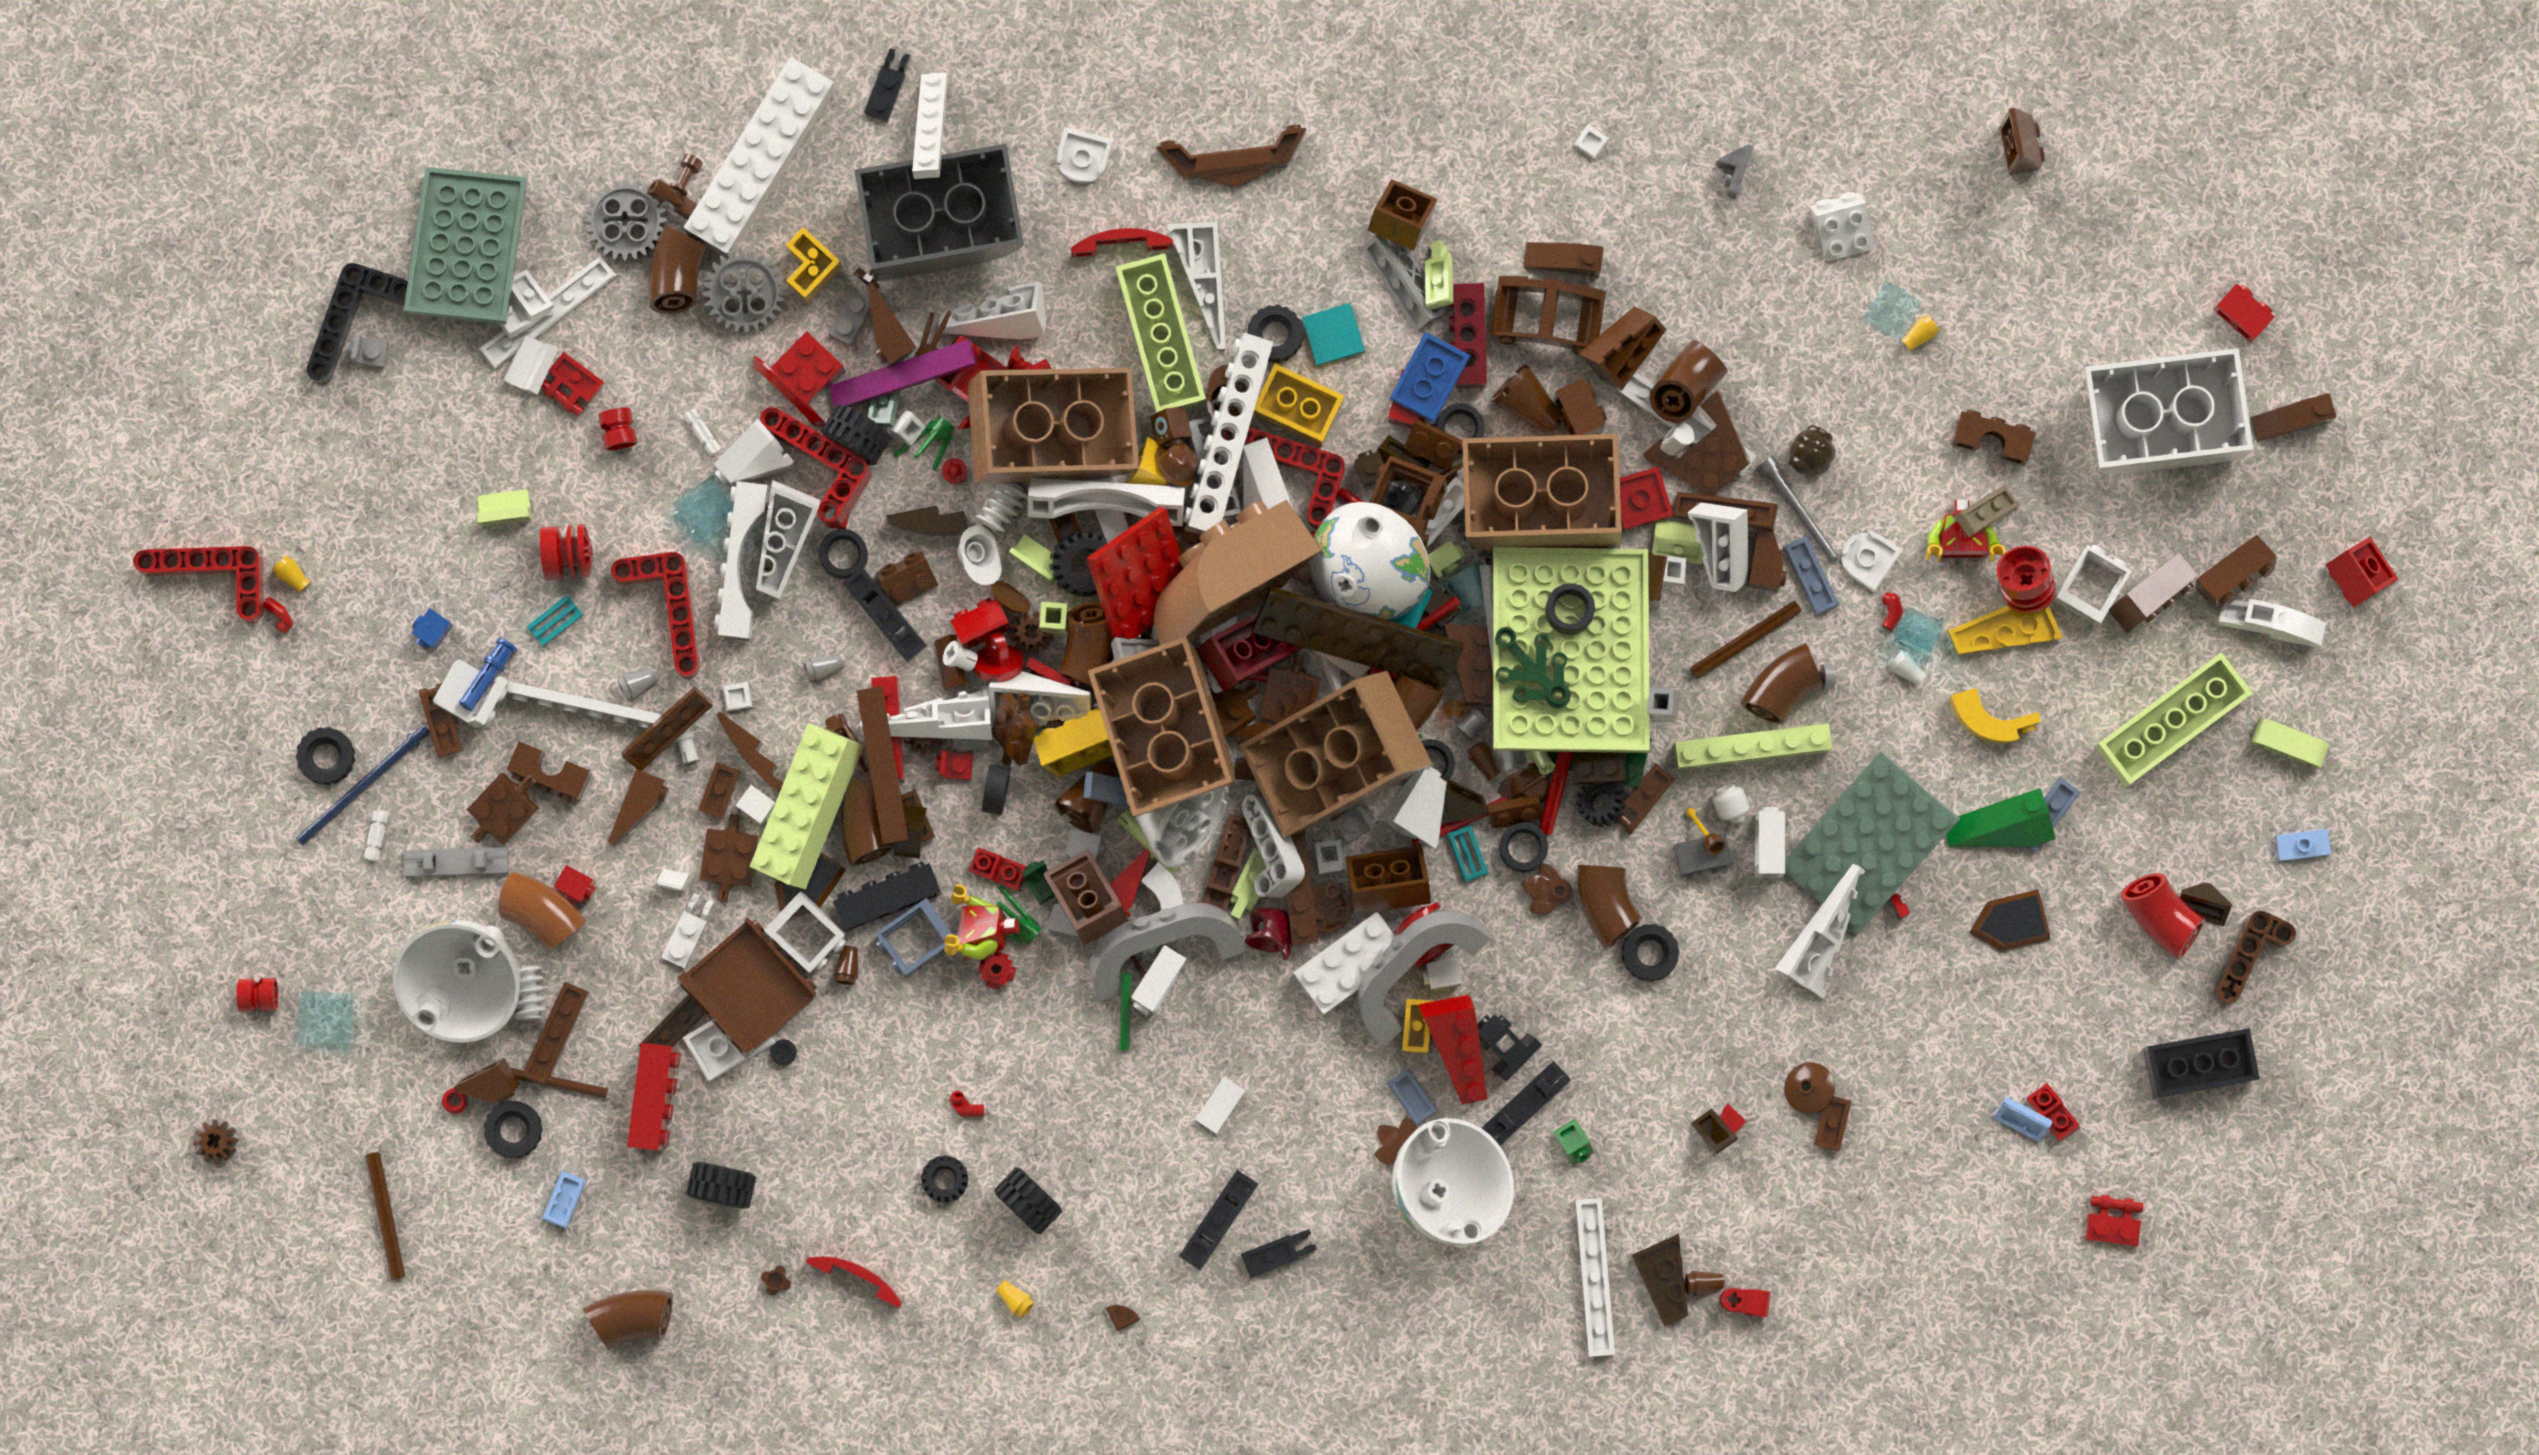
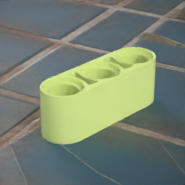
(2291, 742)

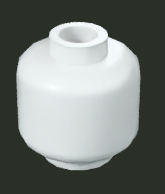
(1731, 803)

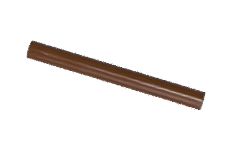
(568, 1085)

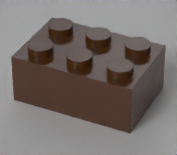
(1388, 880)

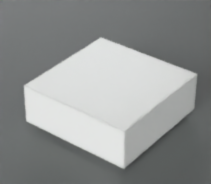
(1591, 142)
(737, 697)

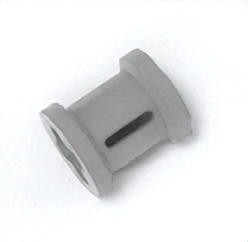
(1472, 724)

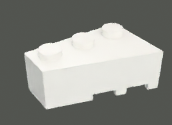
(1724, 544)

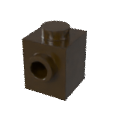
(1367, 467)
(1436, 600)

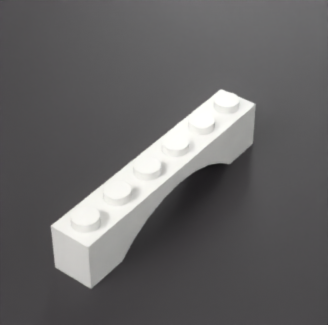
(1057, 497)
(749, 506)

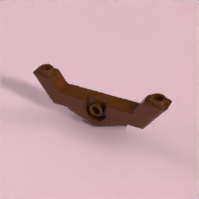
(1233, 166)

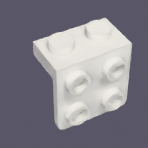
(1843, 226)
(457, 683)

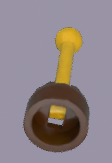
(1712, 842)

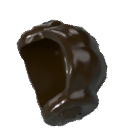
(1812, 451)

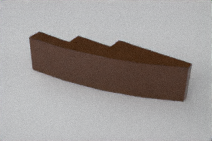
(748, 748)
(1227, 862)

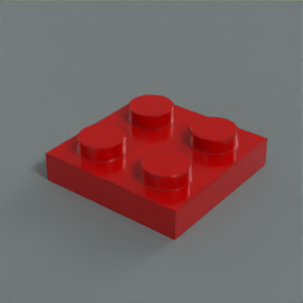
(1643, 499)

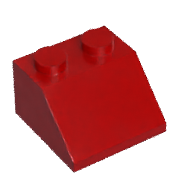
(2361, 572)
(974, 625)

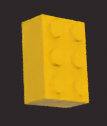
(1298, 405)
(1074, 744)

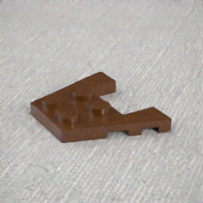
(1713, 458)

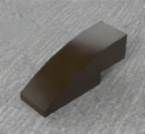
(929, 522)

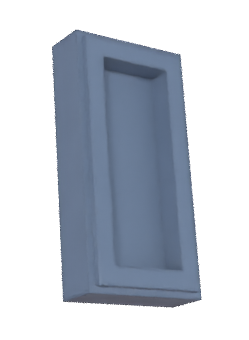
(1412, 1097)

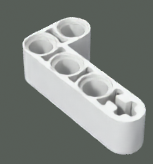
(1279, 854)

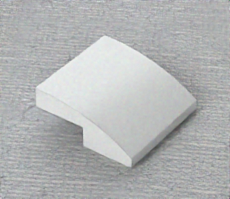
(526, 306)

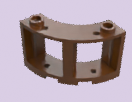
(1506, 303)
(1432, 481)

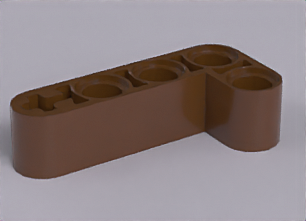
(2247, 960)

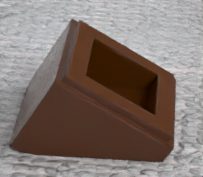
(1242, 770)

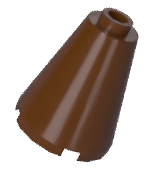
(1528, 400)
(1084, 812)

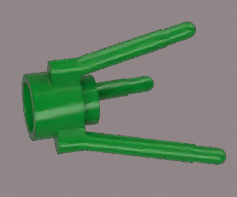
(938, 431)
(1028, 926)

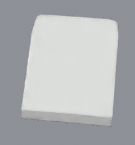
(672, 880)

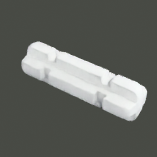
(702, 432)
(376, 835)

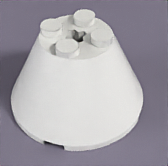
(1181, 827)

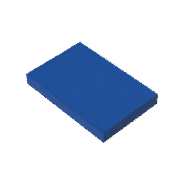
(1429, 377)

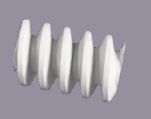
(1002, 506)
(528, 995)

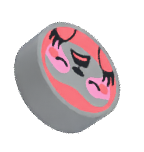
(1827, 676)

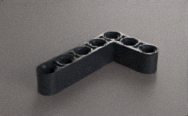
(347, 313)

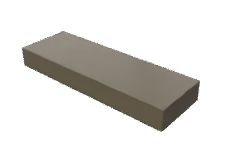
(1987, 511)

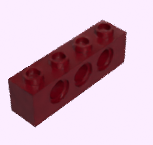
(1474, 296)

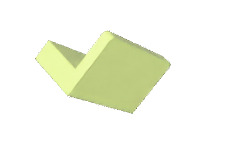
(503, 508)
(1677, 540)
(1034, 557)

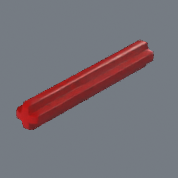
(1555, 792)

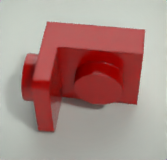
(954, 765)

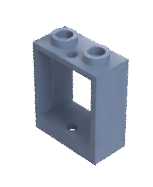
(885, 946)

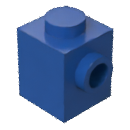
(431, 629)

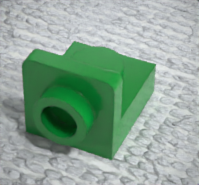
(1574, 1142)

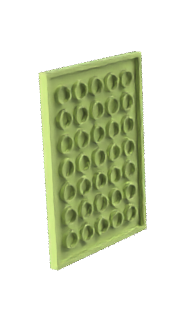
(1604, 663)

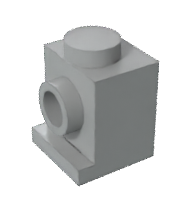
(1329, 867)

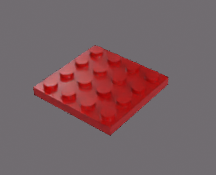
(1134, 572)

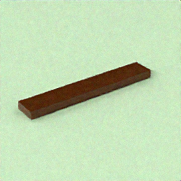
(882, 765)

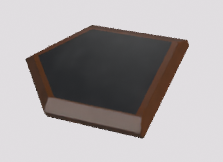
(821, 883)
(2012, 921)

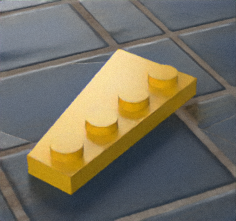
(2003, 630)

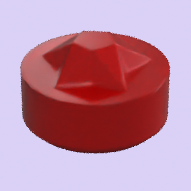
(954, 471)

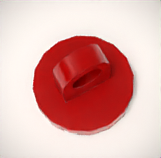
(998, 659)

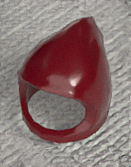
(1275, 928)

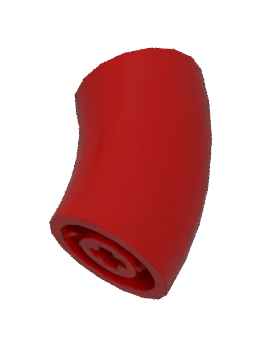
(2162, 913)

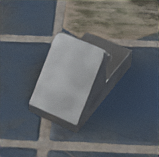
(1737, 162)

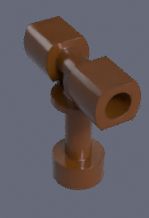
(676, 193)

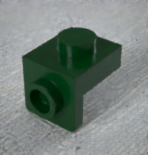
(1036, 882)

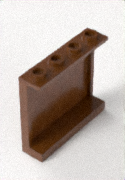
(748, 987)

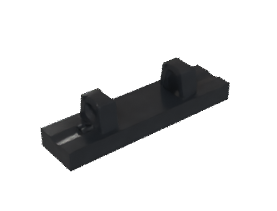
(885, 614)
(1526, 1103)
(1218, 1220)

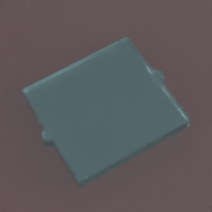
(1892, 309)

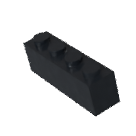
(886, 897)

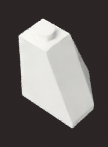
(752, 457)
(1418, 807)

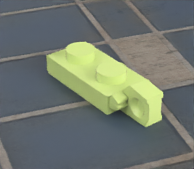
(1439, 277)
(1244, 892)

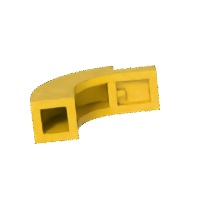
(1983, 726)

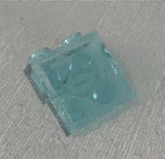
(705, 509)

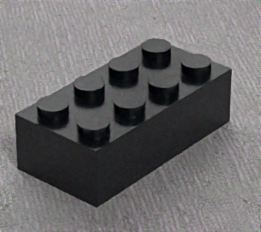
(2201, 1063)

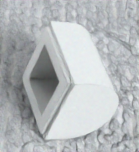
(907, 428)
(1677, 439)

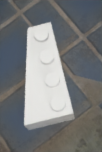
(786, 528)

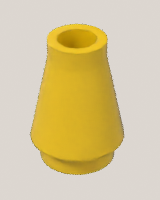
(1920, 333)
(290, 573)
(1015, 1299)

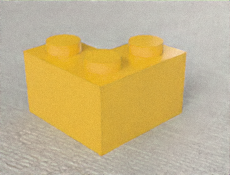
(817, 265)
(1148, 466)
(1415, 1030)

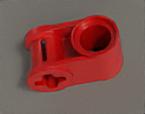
(1750, 1301)

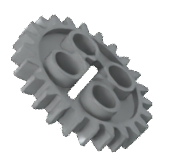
(627, 198)
(720, 291)

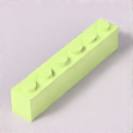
(1752, 747)

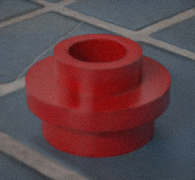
(446, 1101)

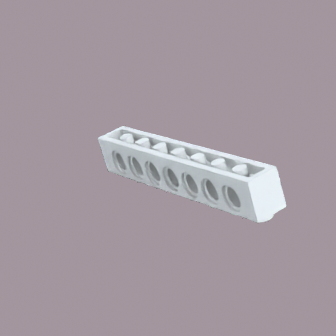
(1258, 352)

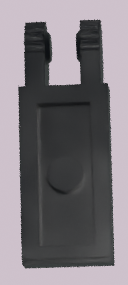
(887, 87)
(1275, 1254)

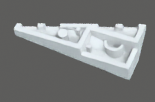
(1200, 256)
(955, 718)
(1813, 951)

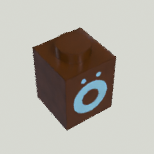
(1171, 426)

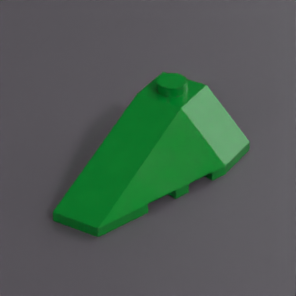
(2008, 823)

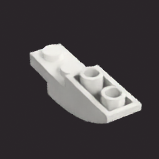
(2273, 619)

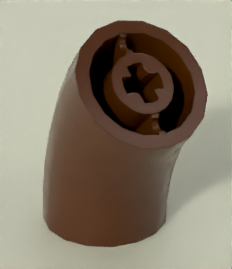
(675, 272)
(1686, 383)
(1087, 643)
(1783, 685)
(1418, 698)
(861, 825)
(1606, 903)
(631, 1316)

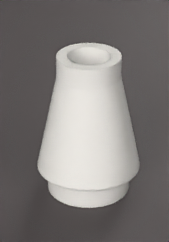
(1906, 667)

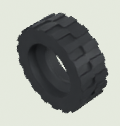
(1289, 320)
(317, 738)
(1669, 947)
(497, 1117)

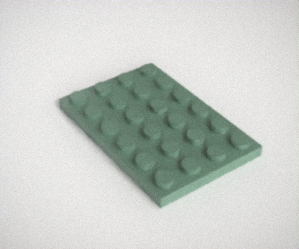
(465, 245)
(1878, 823)

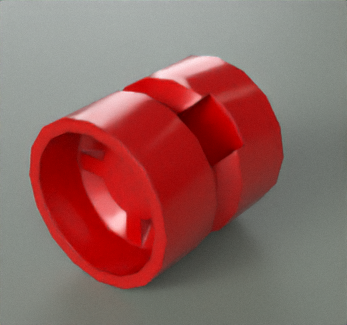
(617, 428)
(257, 995)

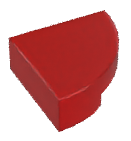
(1900, 908)
(1732, 1118)

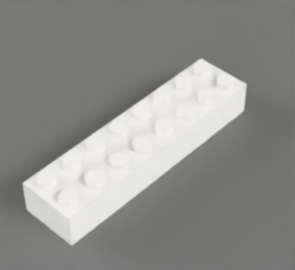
(759, 157)

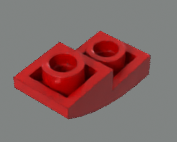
(997, 869)
(2049, 1105)

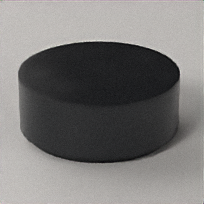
(783, 1052)

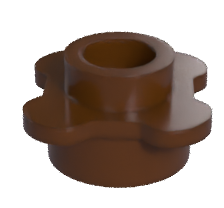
(768, 1278)

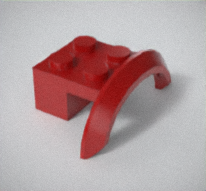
(802, 374)
(958, 381)

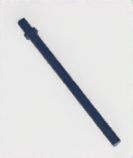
(411, 741)

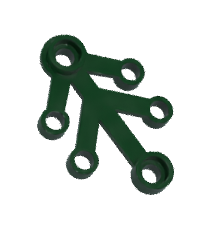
(1534, 672)

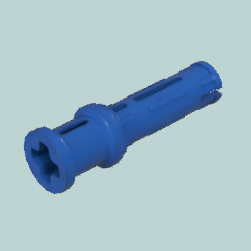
(494, 664)

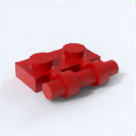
(575, 377)
(2114, 1229)

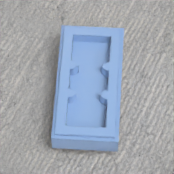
(2303, 845)
(2023, 1119)
(564, 1199)

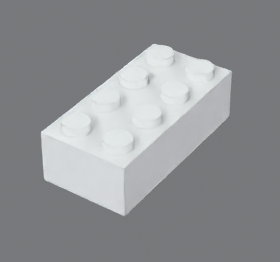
(1338, 969)

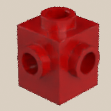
(1006, 975)

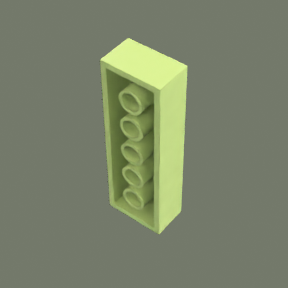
(1160, 334)
(2173, 720)
(806, 806)

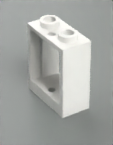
(2080, 607)
(1770, 843)
(820, 959)
(1158, 981)

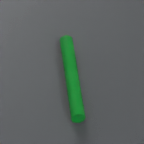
(1125, 1011)

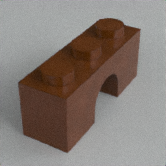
(2015, 440)
(569, 782)

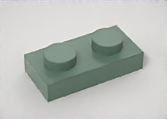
(884, 409)

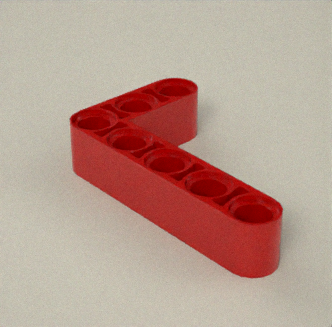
(824, 457)
(1294, 461)
(211, 566)
(674, 603)

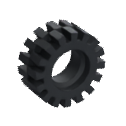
(1610, 812)
(938, 1164)

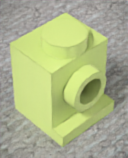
(1445, 559)

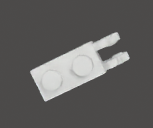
(687, 933)

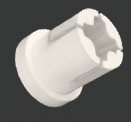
(959, 656)

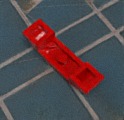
(1154, 240)
(827, 1264)

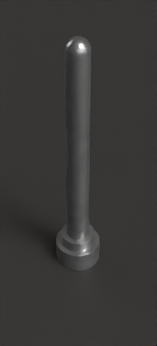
(1771, 469)

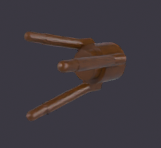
(923, 348)
(838, 724)

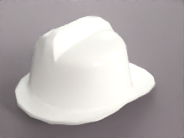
(980, 555)

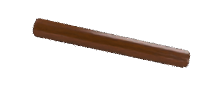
(1745, 639)
(385, 1215)

